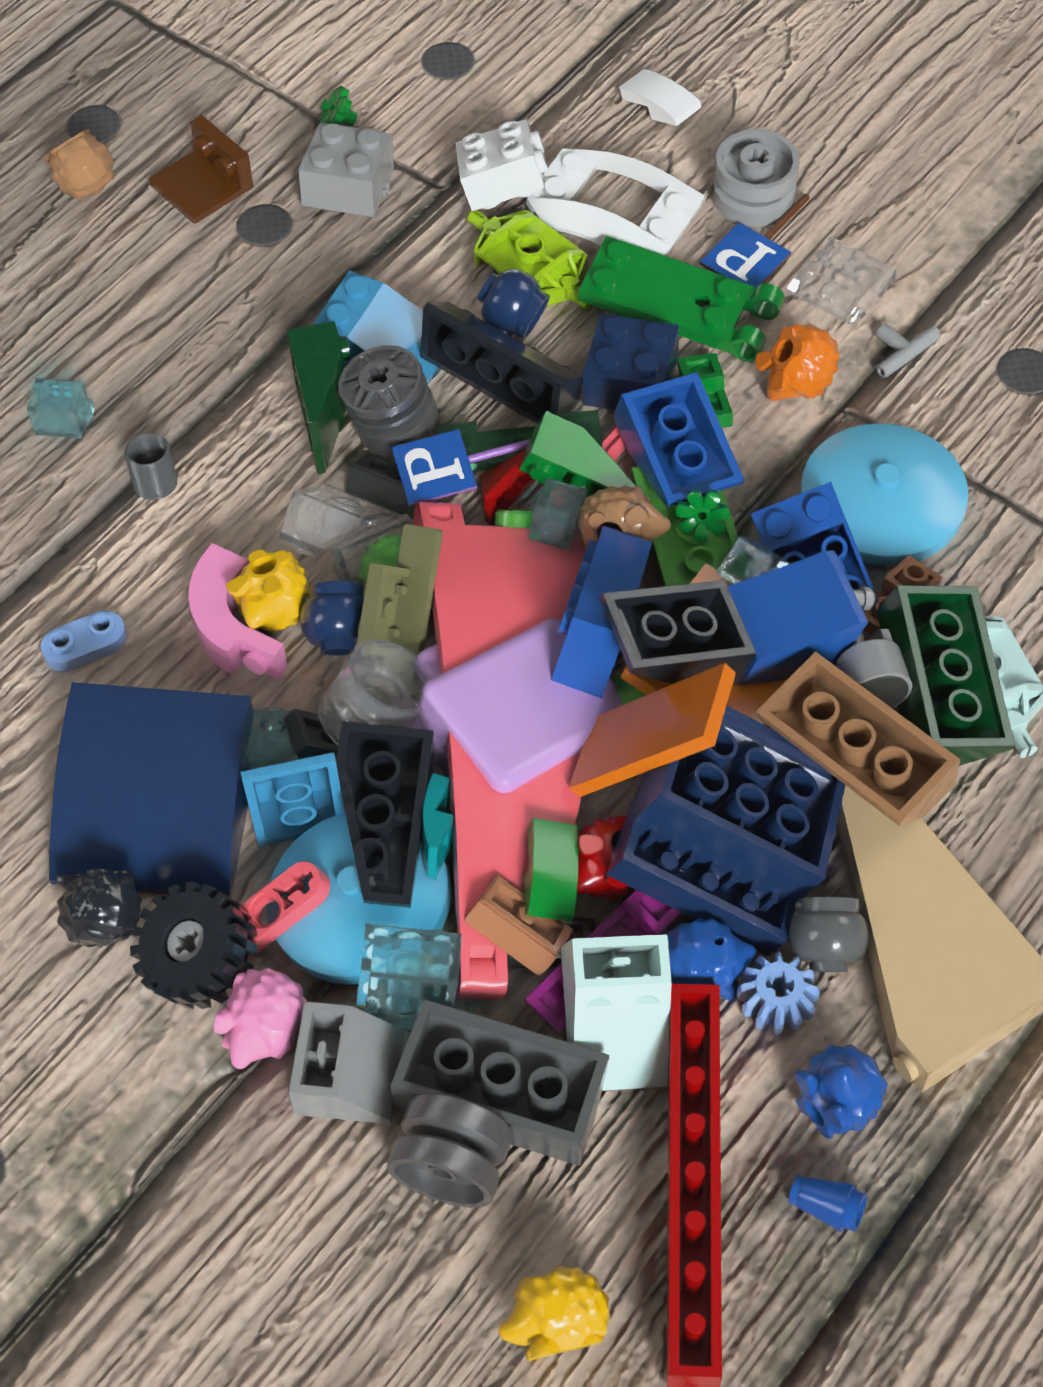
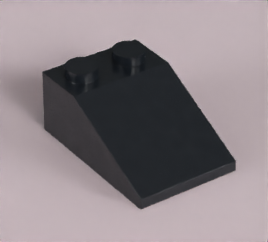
(679, 630)

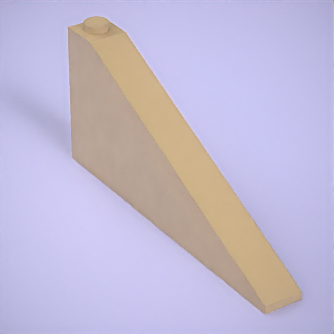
(938, 947)

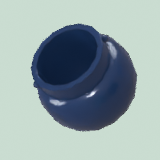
(513, 302)
(333, 616)

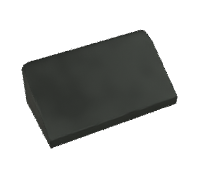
(379, 483)

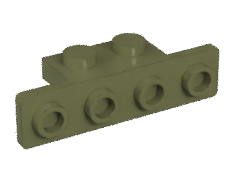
(401, 596)

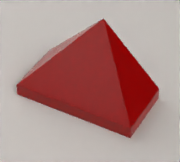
(503, 486)

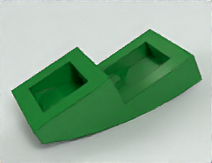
(712, 378)
(552, 870)

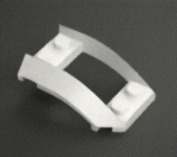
(572, 171)

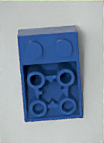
(811, 526)

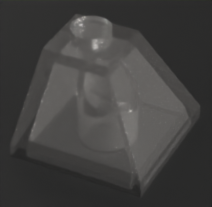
(327, 516)

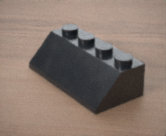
(497, 363)

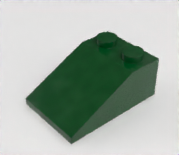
(317, 367)

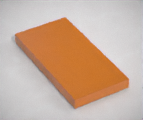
(654, 730)

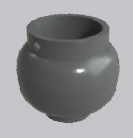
(828, 933)

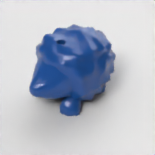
(708, 955)
(841, 1090)

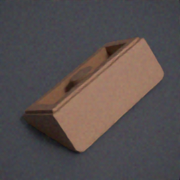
(503, 921)

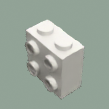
(501, 164)

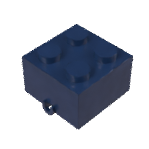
(628, 357)

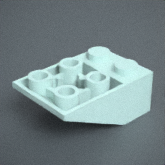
(620, 1005)

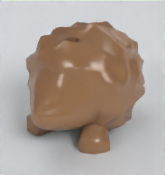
(81, 165)
(622, 510)

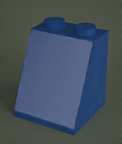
(797, 613)

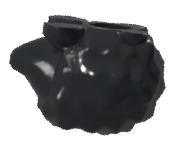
(98, 906)

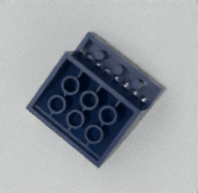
(151, 785)
(732, 832)

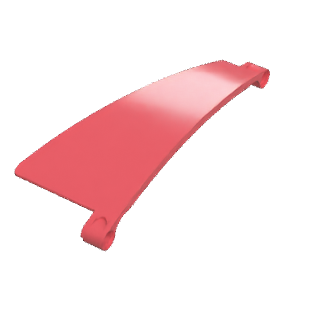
(485, 592)

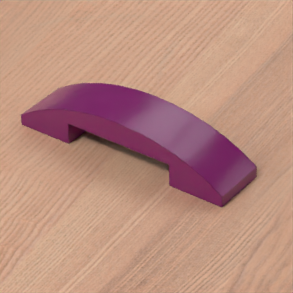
(633, 917)

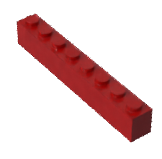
(694, 1189)

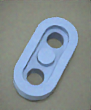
(84, 641)

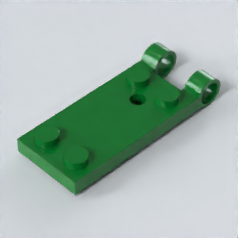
(665, 291)

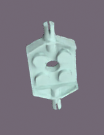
(1018, 682)

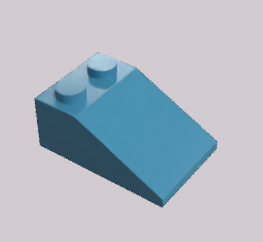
(374, 317)
(292, 797)

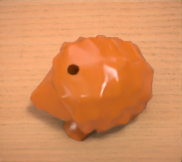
(799, 363)

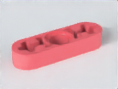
(289, 914)

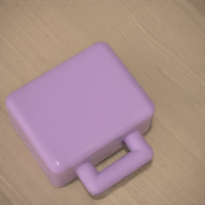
(509, 708)

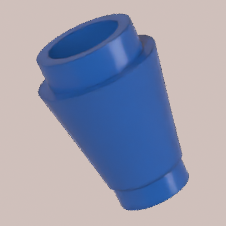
(829, 1201)

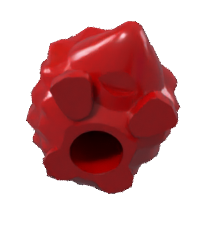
(595, 852)

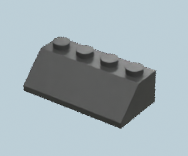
(527, 1079)

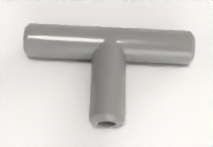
(904, 349)

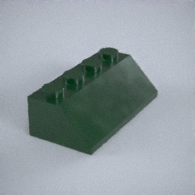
(950, 668)

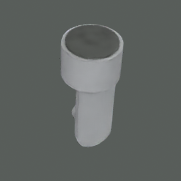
(877, 662)

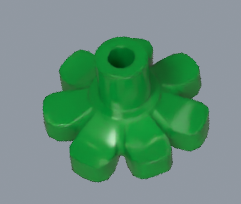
(338, 108)
(702, 514)

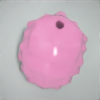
(260, 1016)

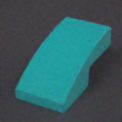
(436, 825)

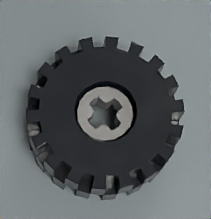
(220, 941)

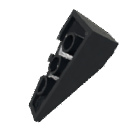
(383, 795)

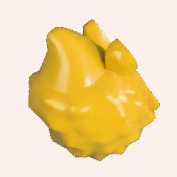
(270, 590)
(557, 1313)

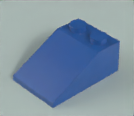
(677, 439)

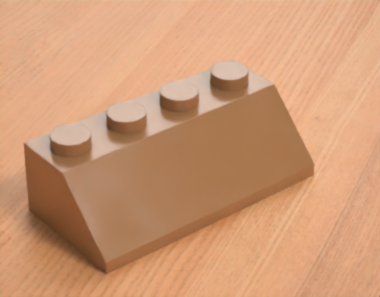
(861, 740)

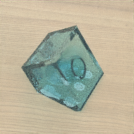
(404, 968)

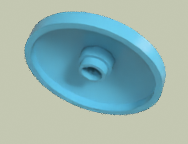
(894, 488)
(332, 935)

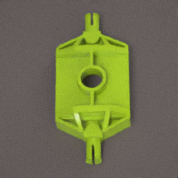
(556, 266)

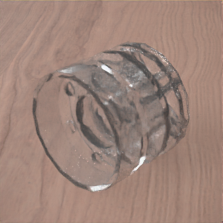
(374, 687)

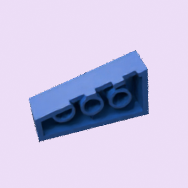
(590, 644)

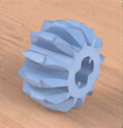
(795, 988)

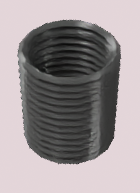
(151, 466)

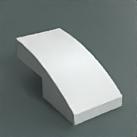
(665, 98)

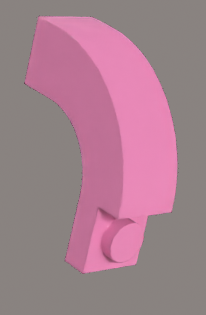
(218, 631)

